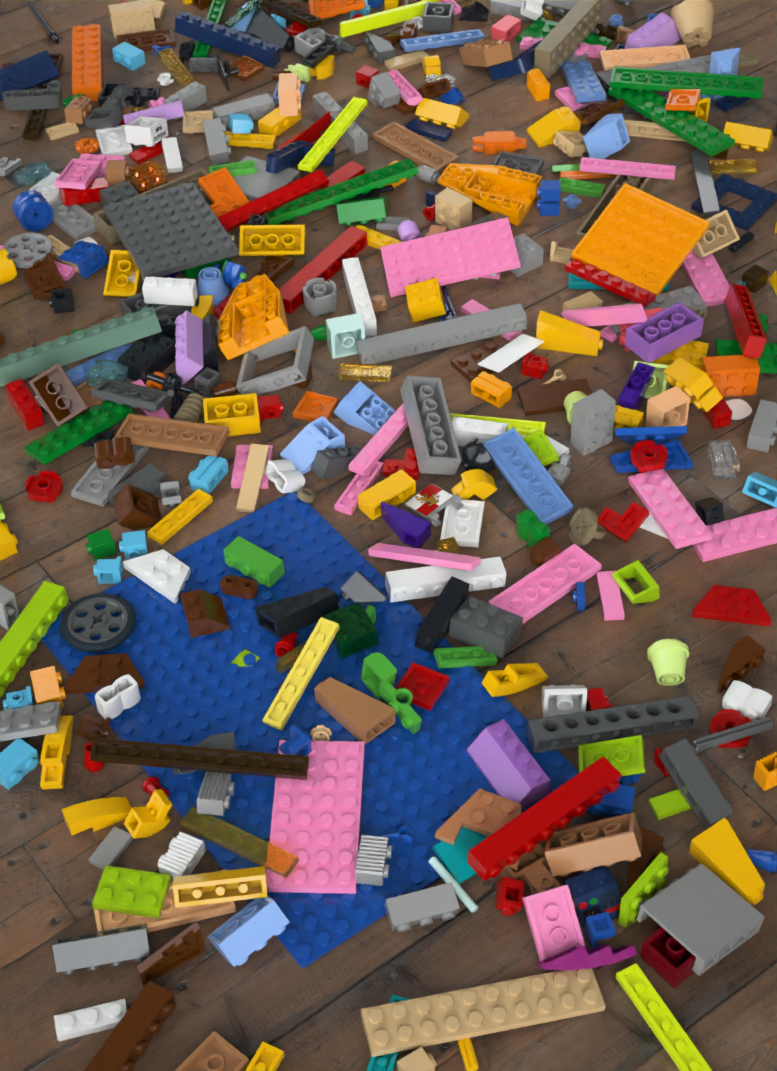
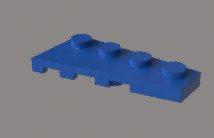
(676, 459)

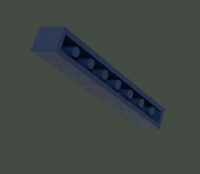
(227, 39)

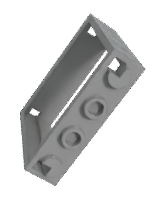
(297, 339)

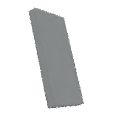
(73, 220)

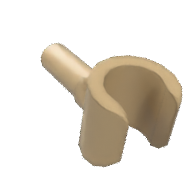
(557, 373)

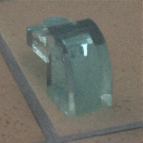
(106, 369)

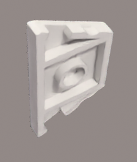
(160, 572)

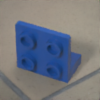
(87, 256)

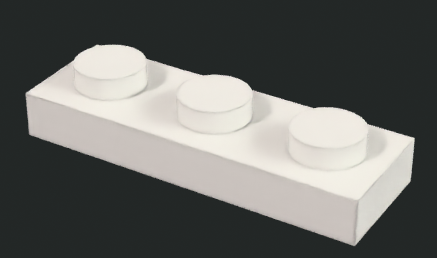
(89, 1020)

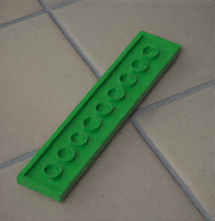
(708, 83)
(678, 122)
(344, 190)

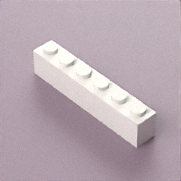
(359, 294)
(431, 580)

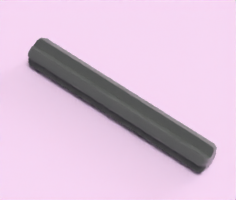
(733, 734)

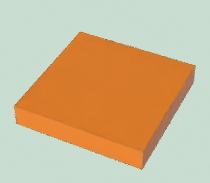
(683, 99)
(315, 406)

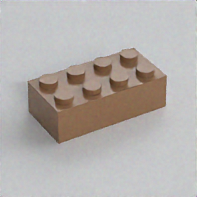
(485, 52)
(594, 845)

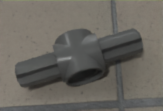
(340, 43)

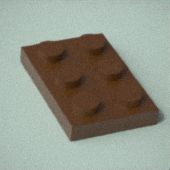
(467, 363)

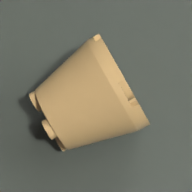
(694, 21)

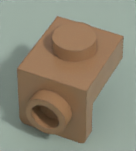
(622, 33)

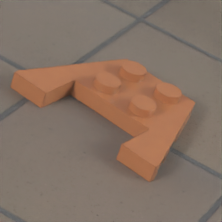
(480, 813)

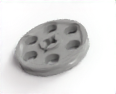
(27, 249)

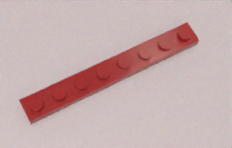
(274, 200)

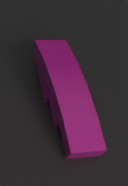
(579, 958)

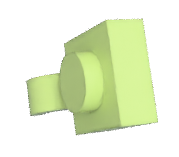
(302, 71)

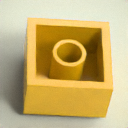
(425, 300)

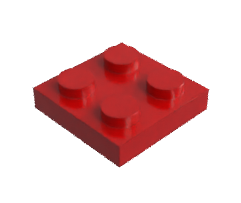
(424, 685)

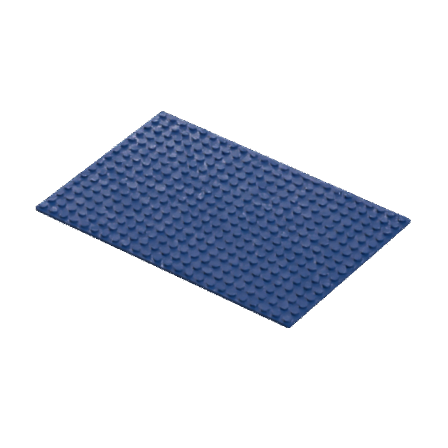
(199, 694)

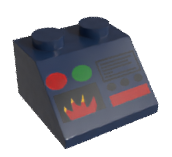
(594, 894)

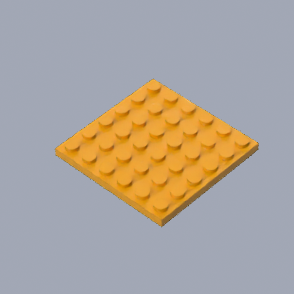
(640, 239)

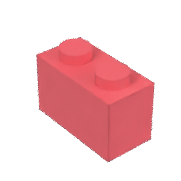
(506, 28)

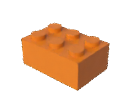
(732, 374)

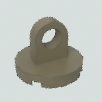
(585, 527)

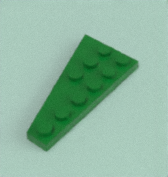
(541, 28)

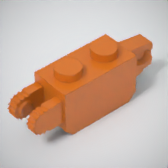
(497, 141)

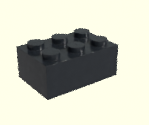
(148, 355)

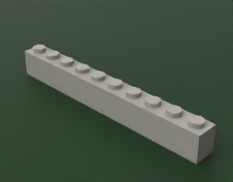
(441, 334)

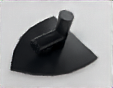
(228, 71)

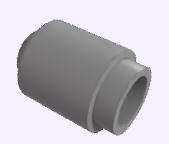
(428, 174)

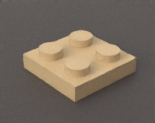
(193, 120)

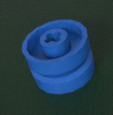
(32, 210)

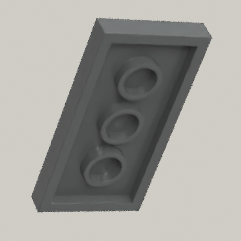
(131, 394)

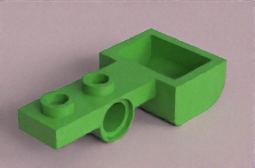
(379, 677)

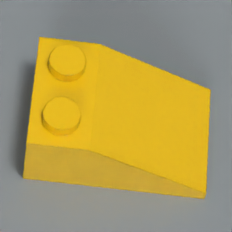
(558, 120)
(118, 271)

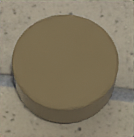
(306, 495)

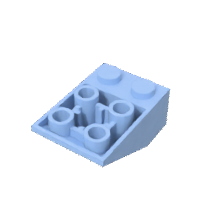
(607, 136)
(364, 409)
(315, 436)

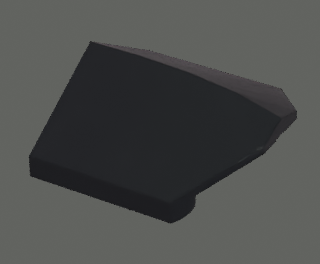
(474, 12)

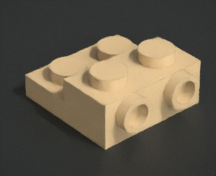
(571, 143)

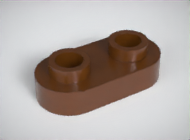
(239, 587)

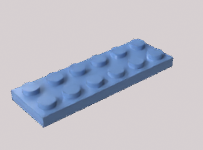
(583, 81)
(528, 476)

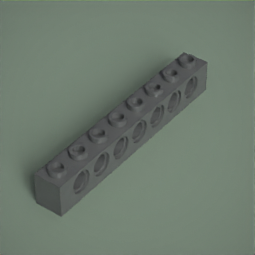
(612, 723)

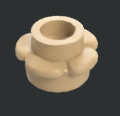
(316, 733)

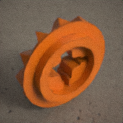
(87, 145)

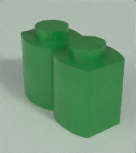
(530, 528)

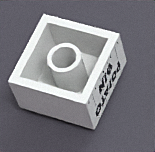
(146, 131)

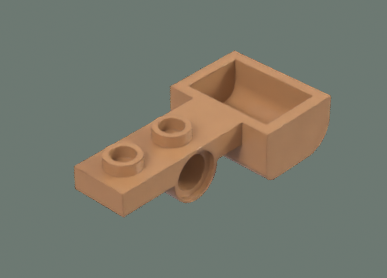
(534, 871)

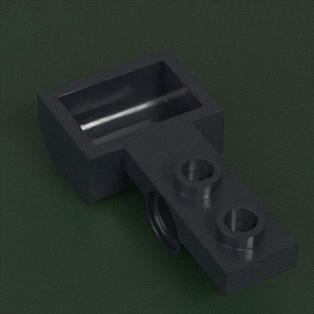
(136, 96)

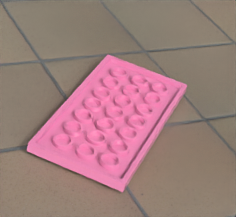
(451, 256)
(320, 820)

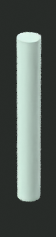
(459, 891)

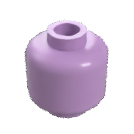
(408, 230)

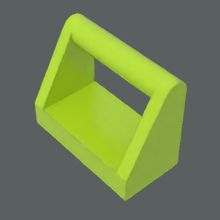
(637, 571)

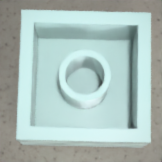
(343, 334)

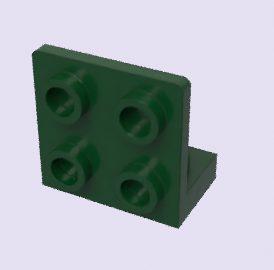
(355, 630)

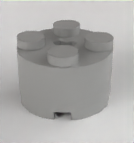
(320, 296)

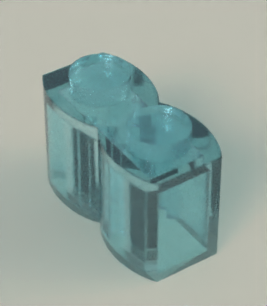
(31, 173)

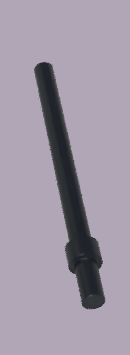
(51, 33)

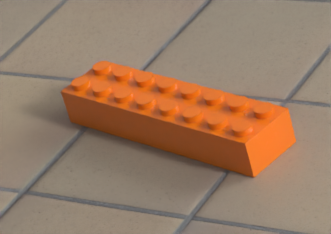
(87, 61)

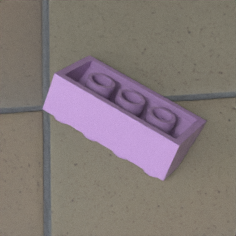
(655, 33)
(188, 345)

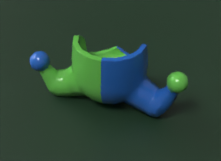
(232, 273)

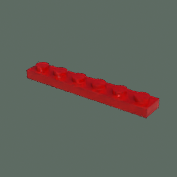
(610, 282)

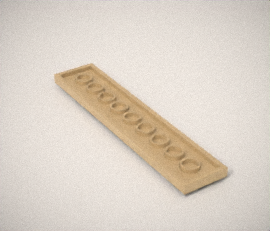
(481, 1010)

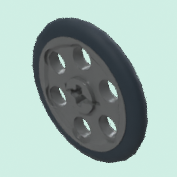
(108, 640)

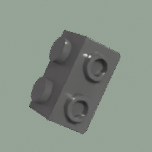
(203, 65)

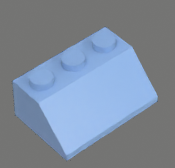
(724, 63)
(248, 930)

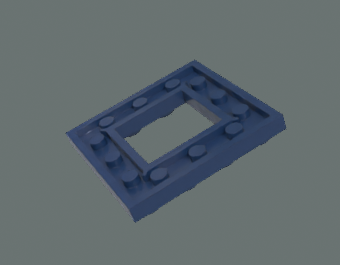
(761, 198)

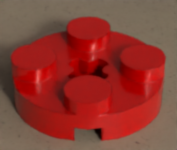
(644, 463)
(36, 490)
(729, 718)

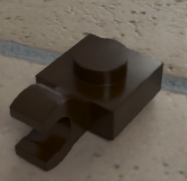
(609, 32)

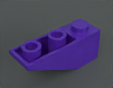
(636, 387)
(408, 527)

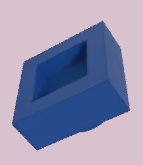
(579, 595)

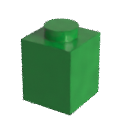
(100, 544)

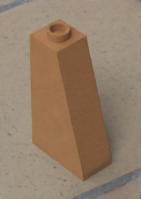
(354, 710)

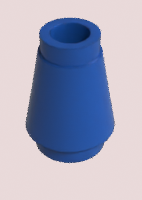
(764, 859)

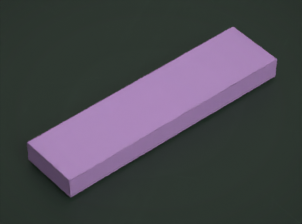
(167, 111)

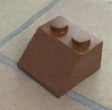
(136, 508)
(203, 613)

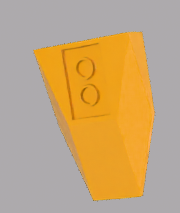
(494, 188)
(251, 317)

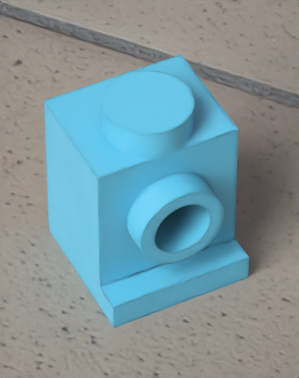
(109, 570)
(19, 699)

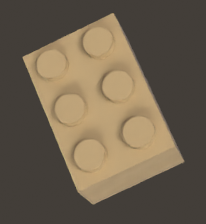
(131, 17)

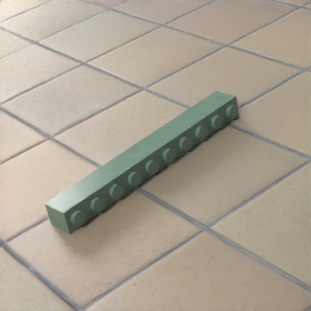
(79, 345)

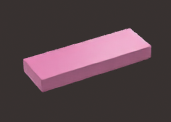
(610, 596)

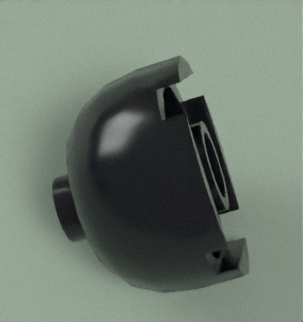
(476, 457)

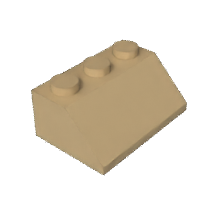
(718, 235)

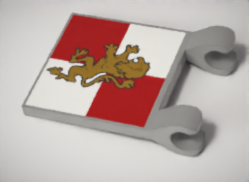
(431, 501)

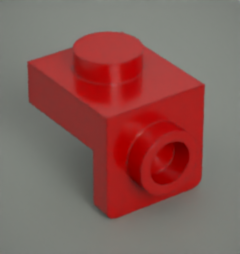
(296, 29)

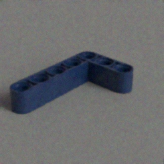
(518, 65)
(293, 154)

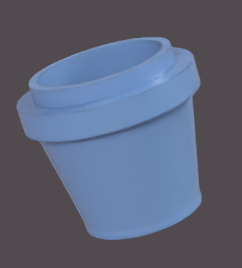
(212, 283)

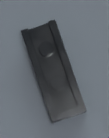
(318, 54)

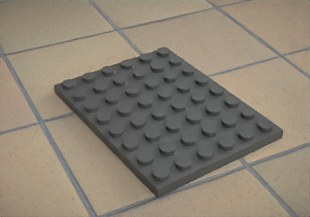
(170, 231)

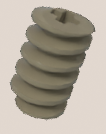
(191, 409)

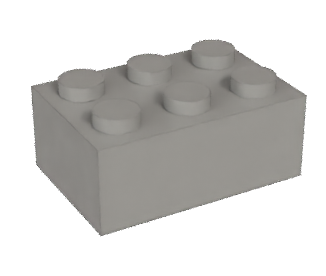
(592, 422)

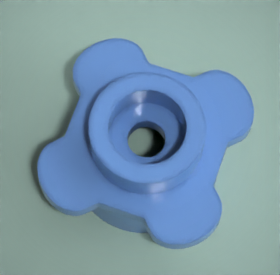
(616, 20)
(572, 201)

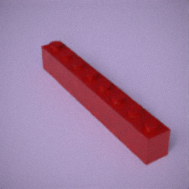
(323, 266)
(745, 321)
(543, 819)

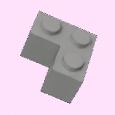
(308, 40)
(383, 91)

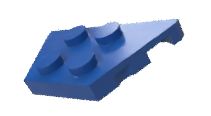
(657, 434)

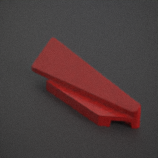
(313, 132)

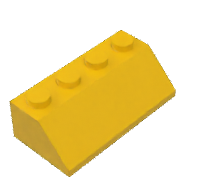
(272, 240)

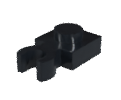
(186, 50)
(103, 435)

